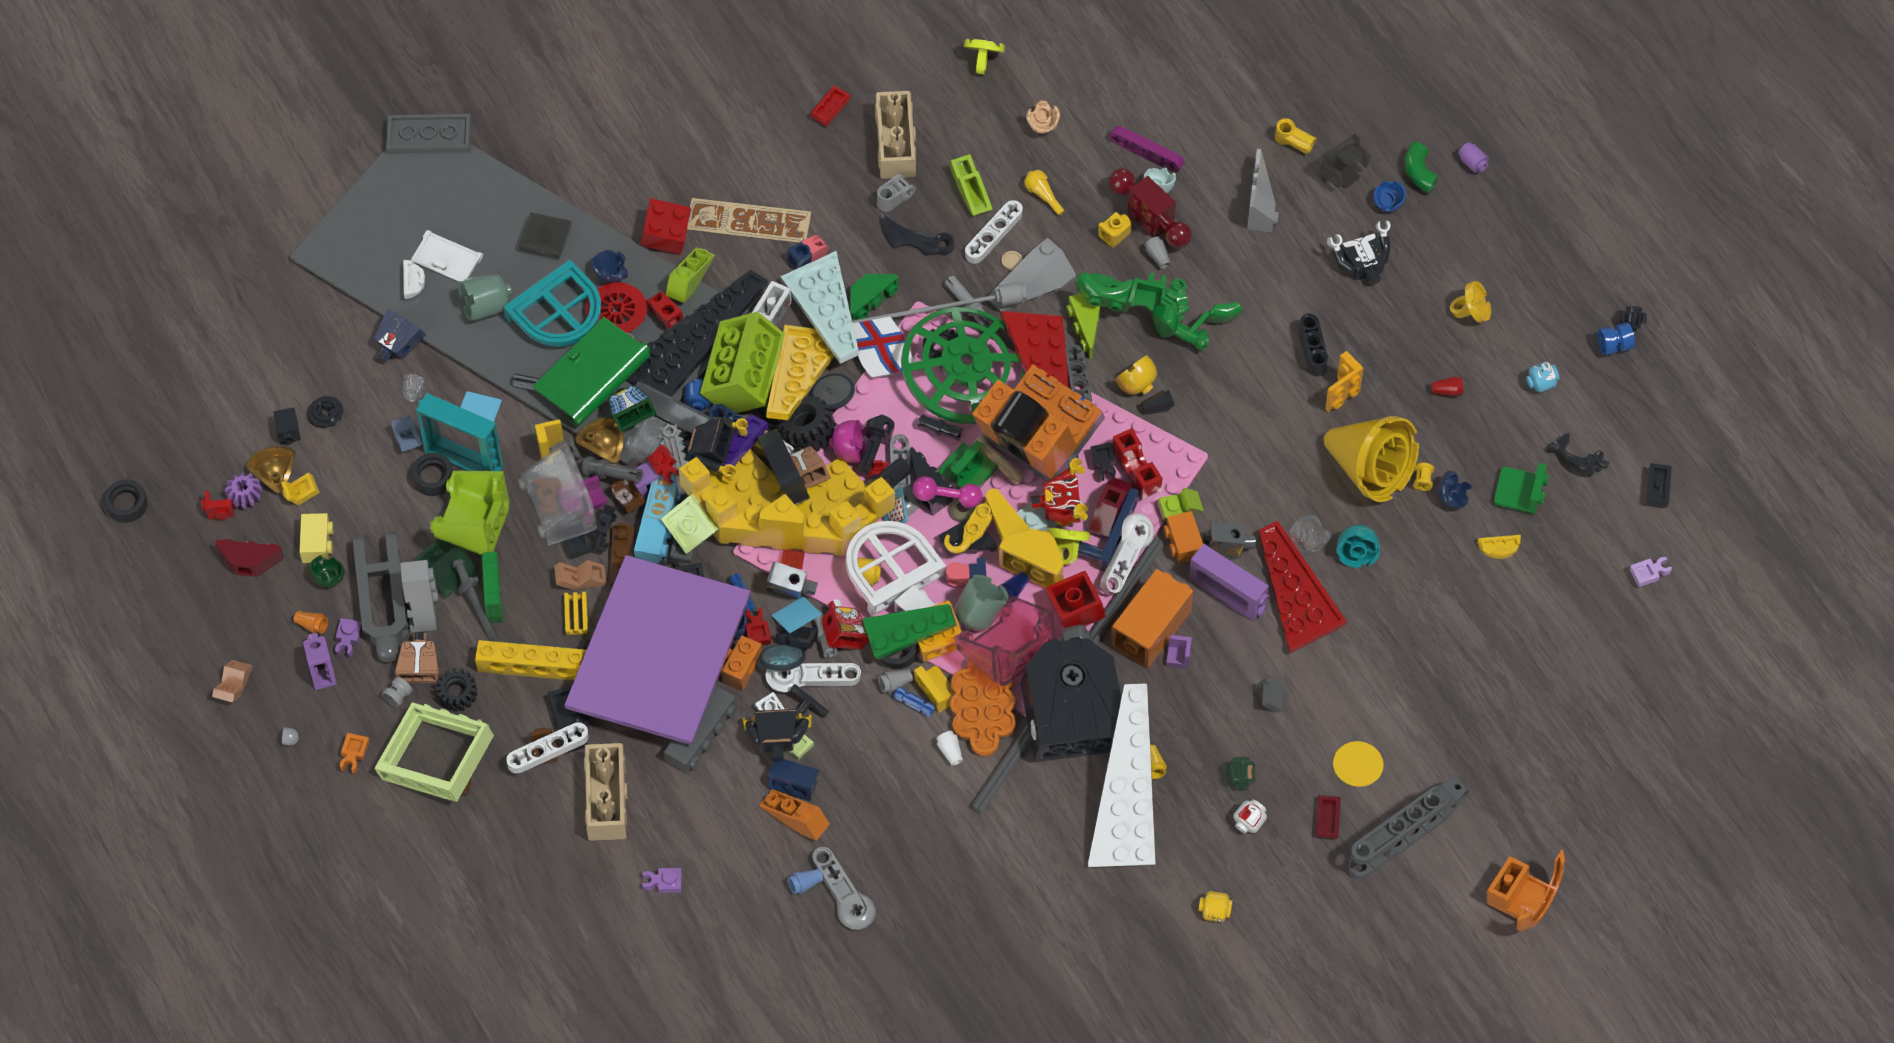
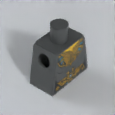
(1228, 539)

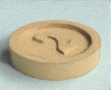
(1011, 260)

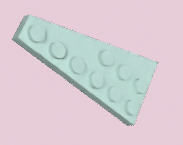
(823, 299)

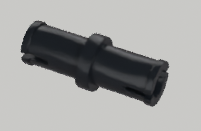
(940, 427)

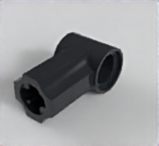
(893, 473)

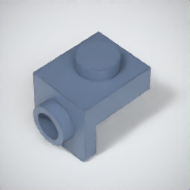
(405, 433)

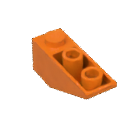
(796, 814)

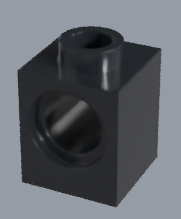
(287, 425)

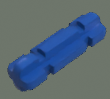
(736, 580)
(914, 701)

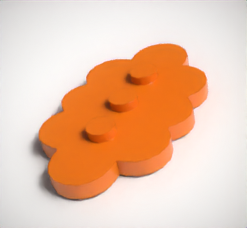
(981, 709)

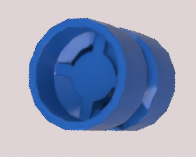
(1618, 338)

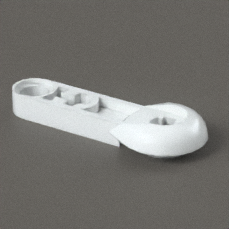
(1127, 551)
(812, 675)

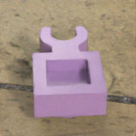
(1647, 572)

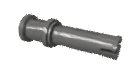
(605, 469)

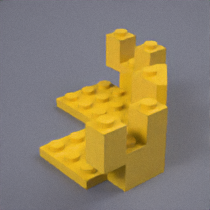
(759, 513)

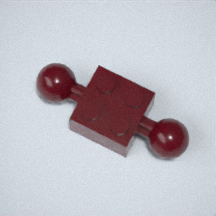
(1151, 207)

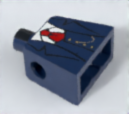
(396, 336)

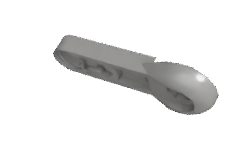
(911, 501)
(845, 893)

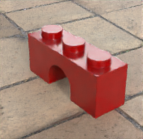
(1130, 455)

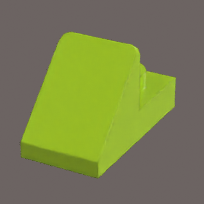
(1183, 502)

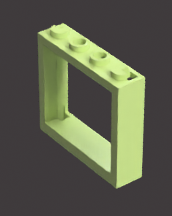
(452, 790)

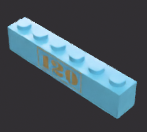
(653, 533)

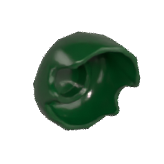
(326, 571)

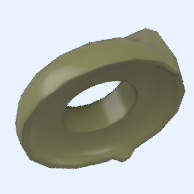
(956, 514)

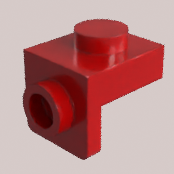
(218, 508)

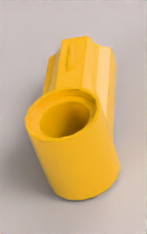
(1294, 136)

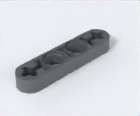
(1079, 363)

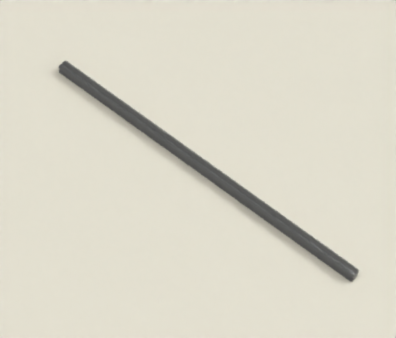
(1097, 631)

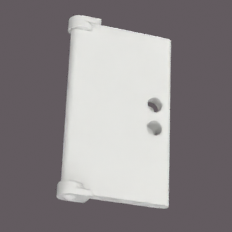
(440, 253)

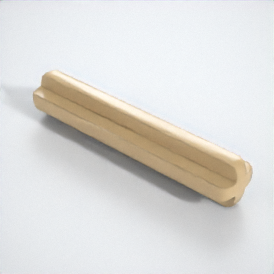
(1002, 463)

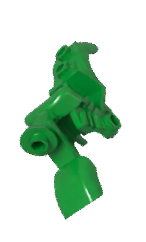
(1165, 304)

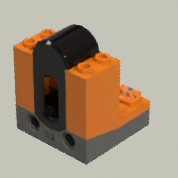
(1038, 422)

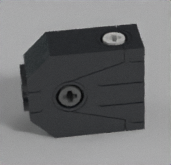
(1070, 699)

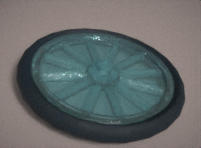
(782, 657)

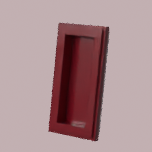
(1328, 816)

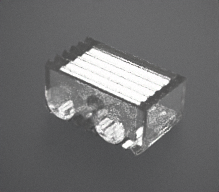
(645, 439)

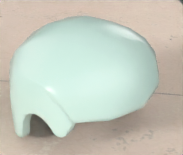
(1162, 178)

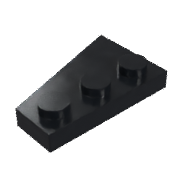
(566, 717)

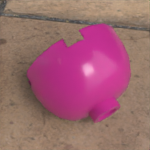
(848, 441)

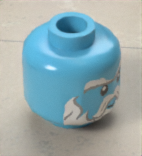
(1543, 377)

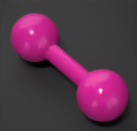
(968, 495)

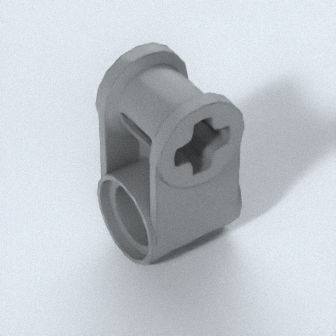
(894, 193)

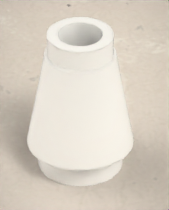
(950, 747)

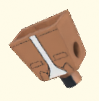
(810, 466)
(418, 660)

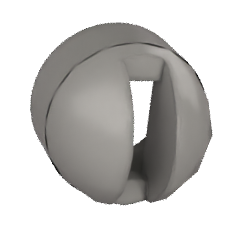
(289, 736)

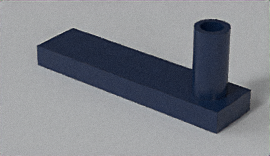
(1105, 555)

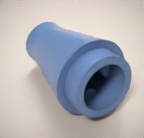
(802, 881)

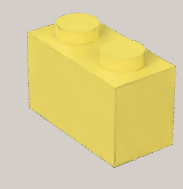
(315, 536)

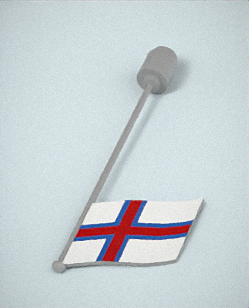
(882, 341)

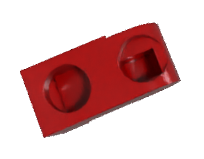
(664, 310)

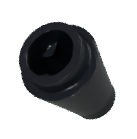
(1159, 402)

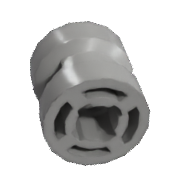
(397, 691)

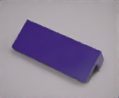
(741, 444)

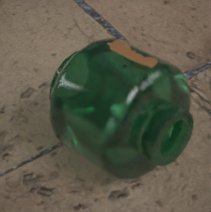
(1241, 773)

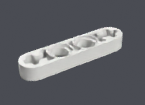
(991, 230)
(546, 745)

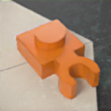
(353, 750)

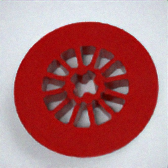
(629, 293)

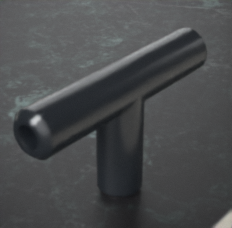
(808, 702)

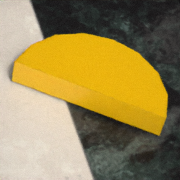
(1500, 546)

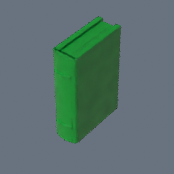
(492, 587)

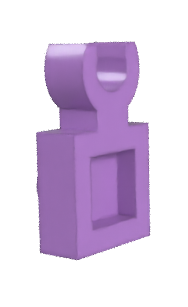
(348, 634)
(667, 880)

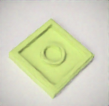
(689, 523)

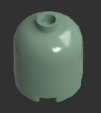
(484, 296)
(980, 603)

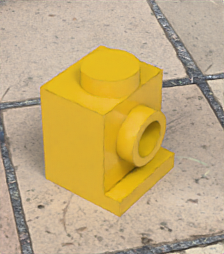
(1114, 229)

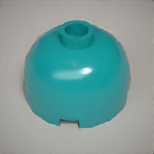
(1358, 546)

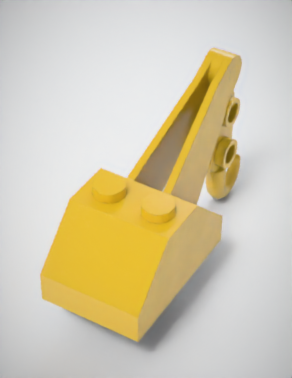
(1021, 547)

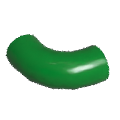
(1416, 167)

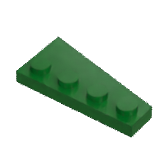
(903, 629)

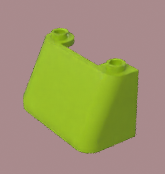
(474, 511)

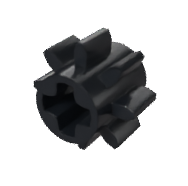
(1634, 316)

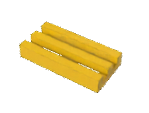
(575, 597)

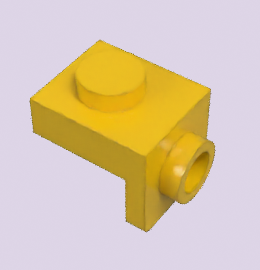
(300, 490)

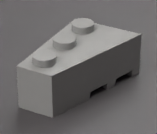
(420, 595)

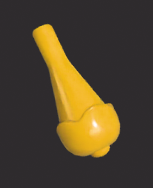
(1037, 183)

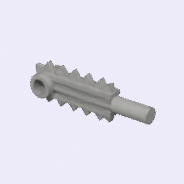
(672, 441)

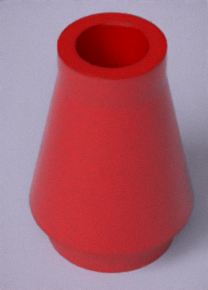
(1451, 386)

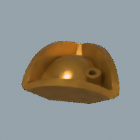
(602, 438)
(272, 465)

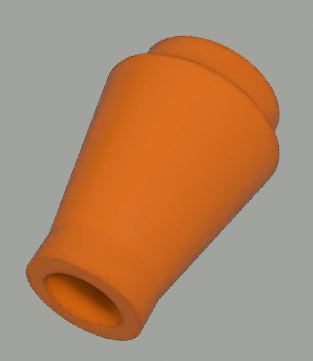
(313, 622)

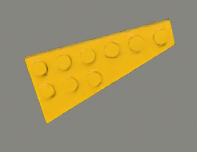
(798, 368)

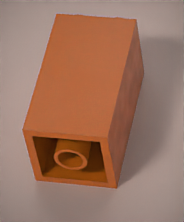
(1152, 618)

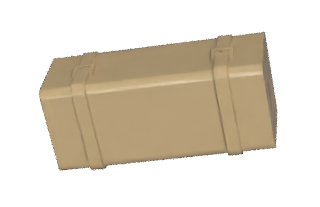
(895, 134)
(605, 792)

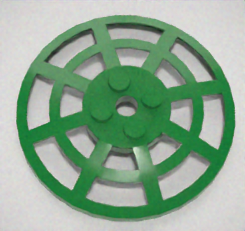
(951, 361)

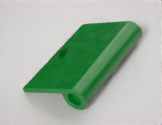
(592, 371)

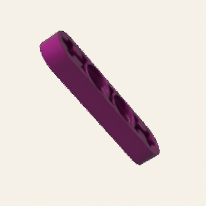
(1146, 149)

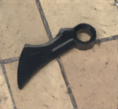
(900, 236)

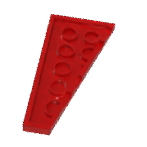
(1039, 342)
(1301, 599)

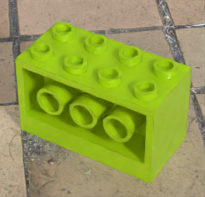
(743, 362)

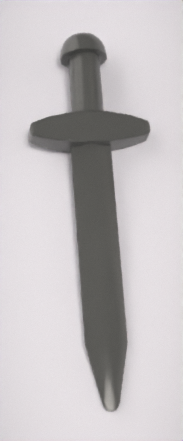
(467, 586)

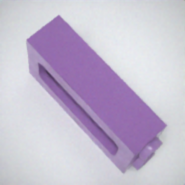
(1229, 583)

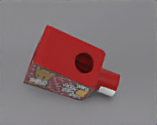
(844, 627)

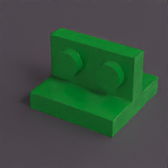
(967, 466)

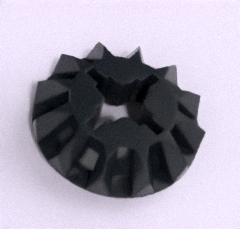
(330, 404)

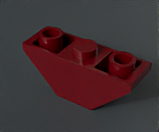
(1109, 507)
(249, 557)

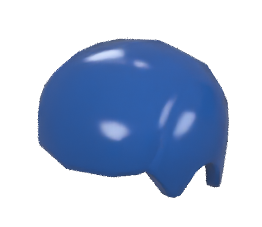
(1389, 196)

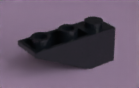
(922, 468)

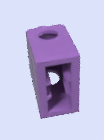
(316, 654)

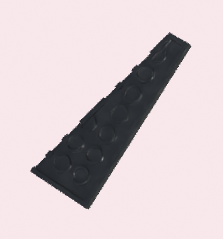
(692, 338)

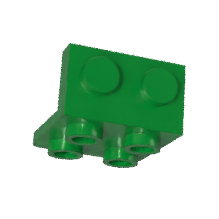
(1521, 489)

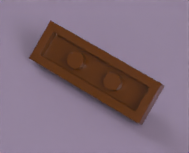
(622, 545)

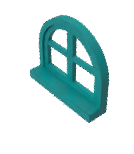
(542, 290)

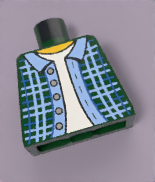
(630, 407)

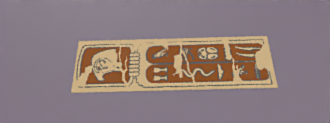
(748, 220)

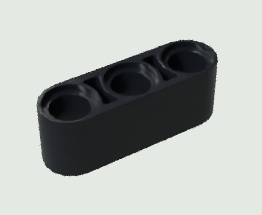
(1313, 336)

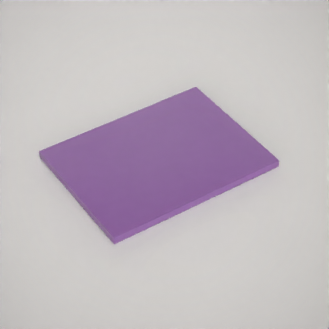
(658, 650)

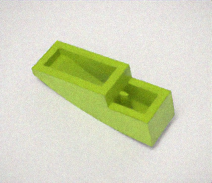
(970, 185)

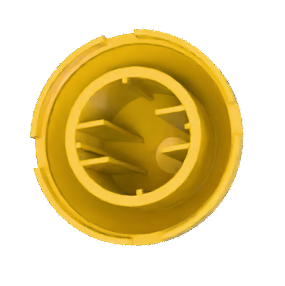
(1375, 454)

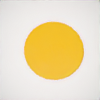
(1358, 763)

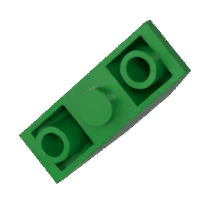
(871, 292)

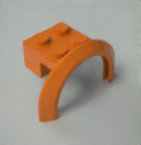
(1522, 894)

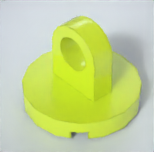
(983, 47)
(1070, 540)

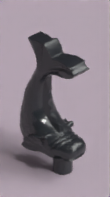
(1586, 465)

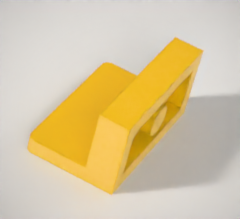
(548, 435)
(934, 686)

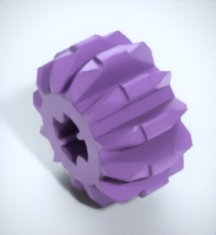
(243, 490)

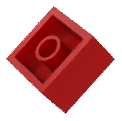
(665, 226)
(1075, 601)

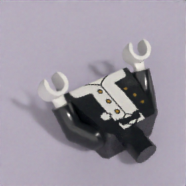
(1363, 256)

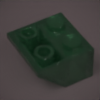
(440, 557)

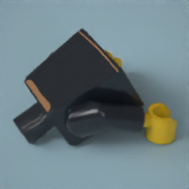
(712, 442)
(777, 730)

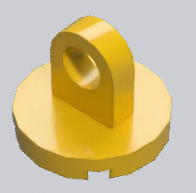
(1473, 302)

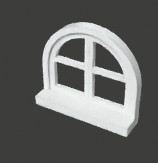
(919, 577)

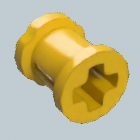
(1423, 476)

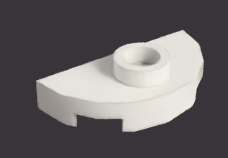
(413, 279)

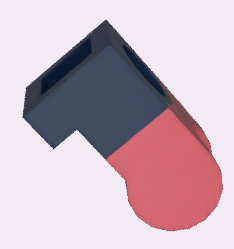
(806, 252)
(959, 574)

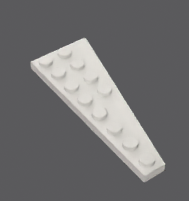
(1126, 807)

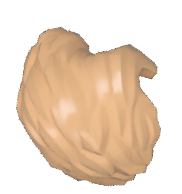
(1043, 118)

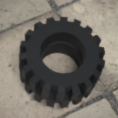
(814, 434)

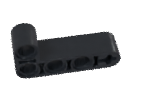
(783, 466)

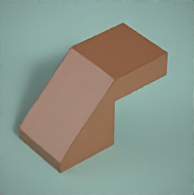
(584, 576)
(233, 681)

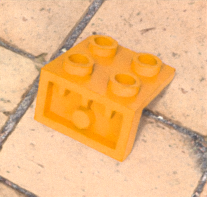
(1348, 383)
(941, 643)

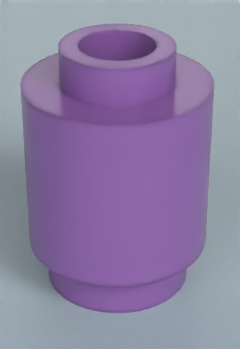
(1473, 157)

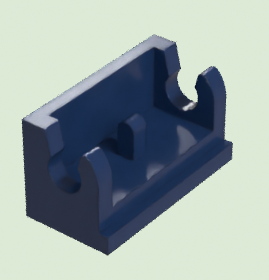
(793, 779)

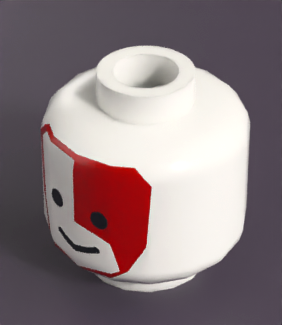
(1250, 816)

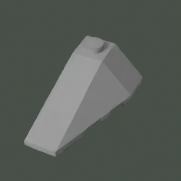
(1262, 202)
(1040, 271)

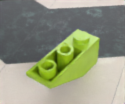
(688, 274)
(1085, 321)

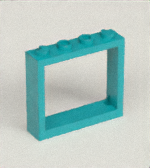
(434, 409)

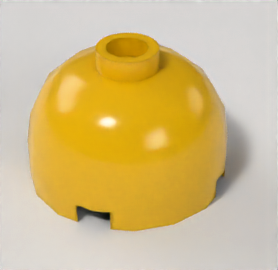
(1138, 377)

